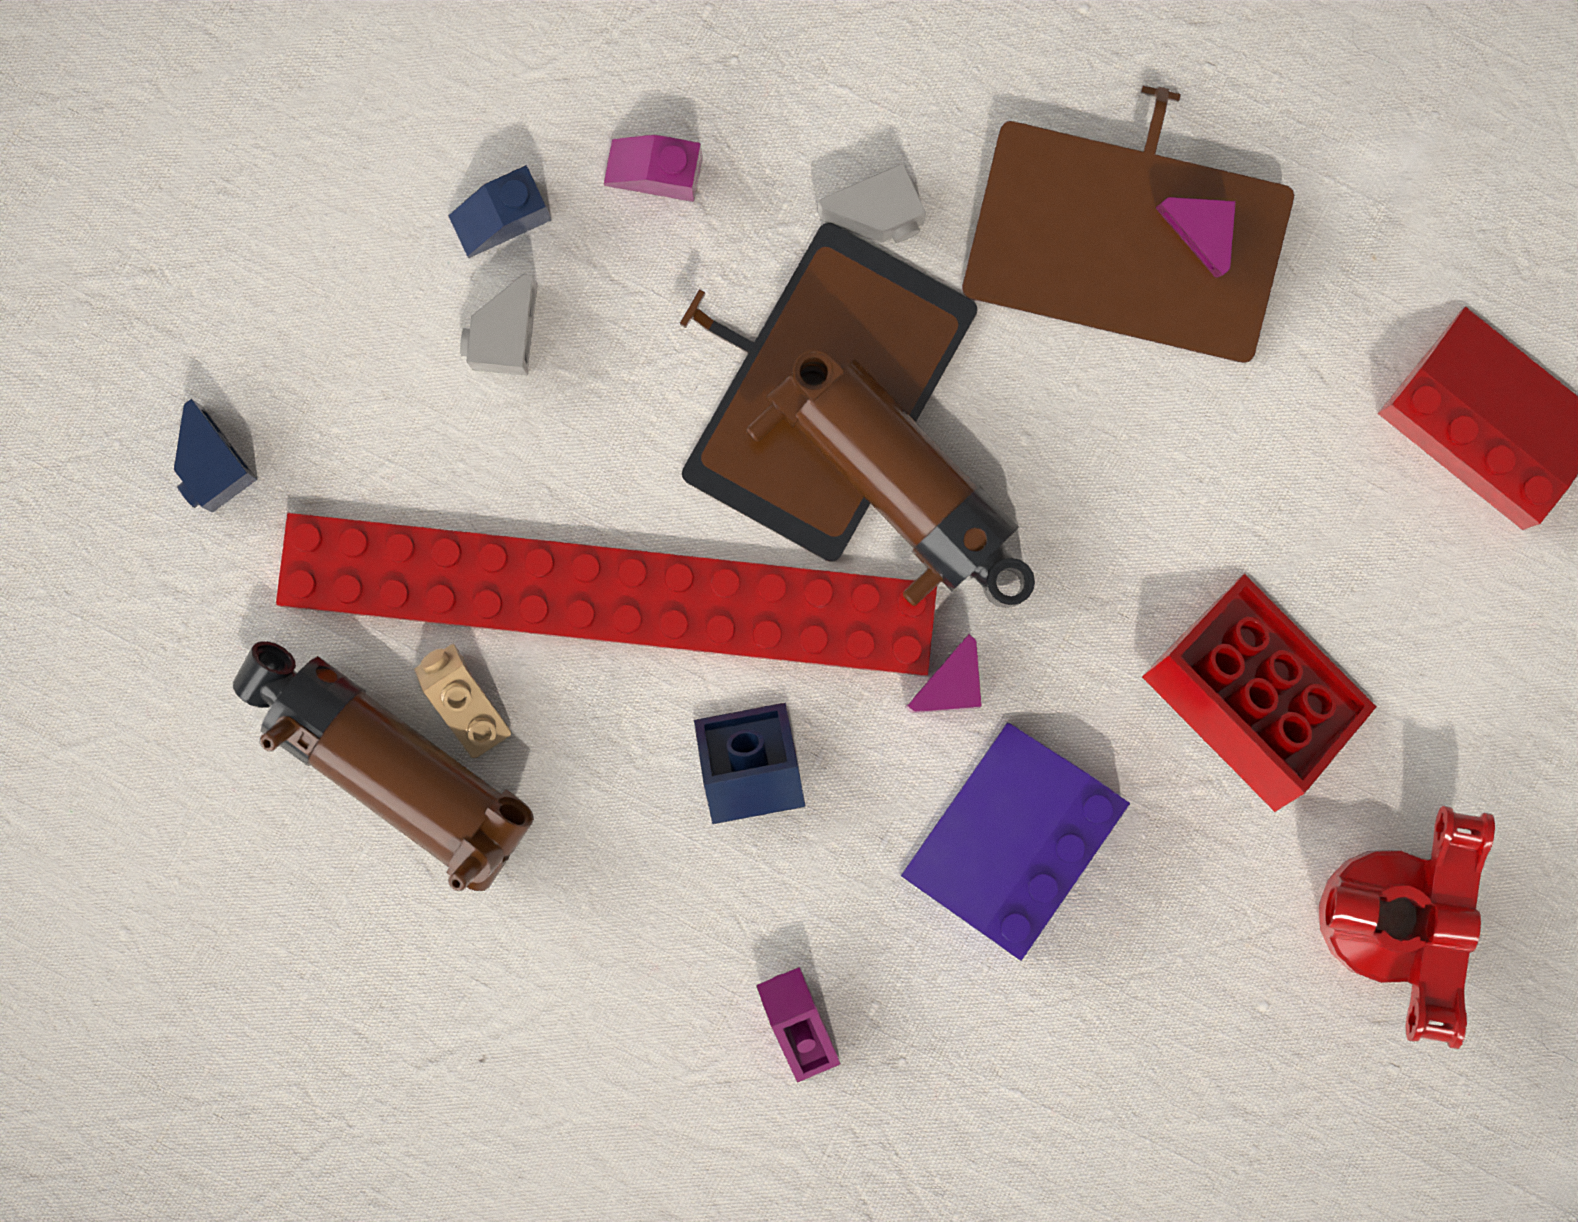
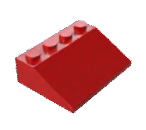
(1491, 419)
(1260, 693)

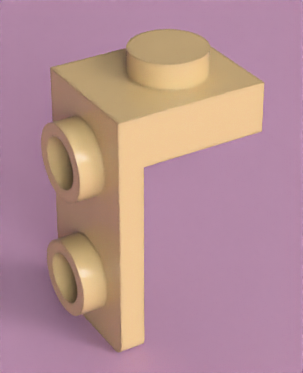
(461, 701)

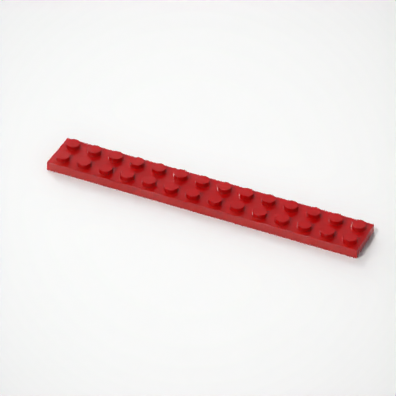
(604, 594)

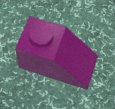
(655, 166)
(797, 1024)

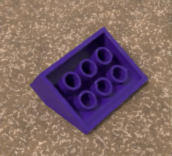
(1015, 840)

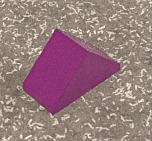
(1204, 227)
(953, 684)

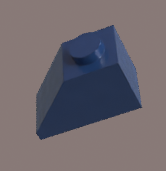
(499, 212)
(207, 461)

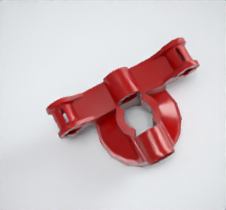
(1445, 927)

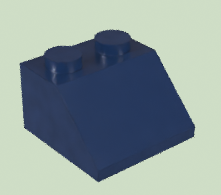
(749, 763)

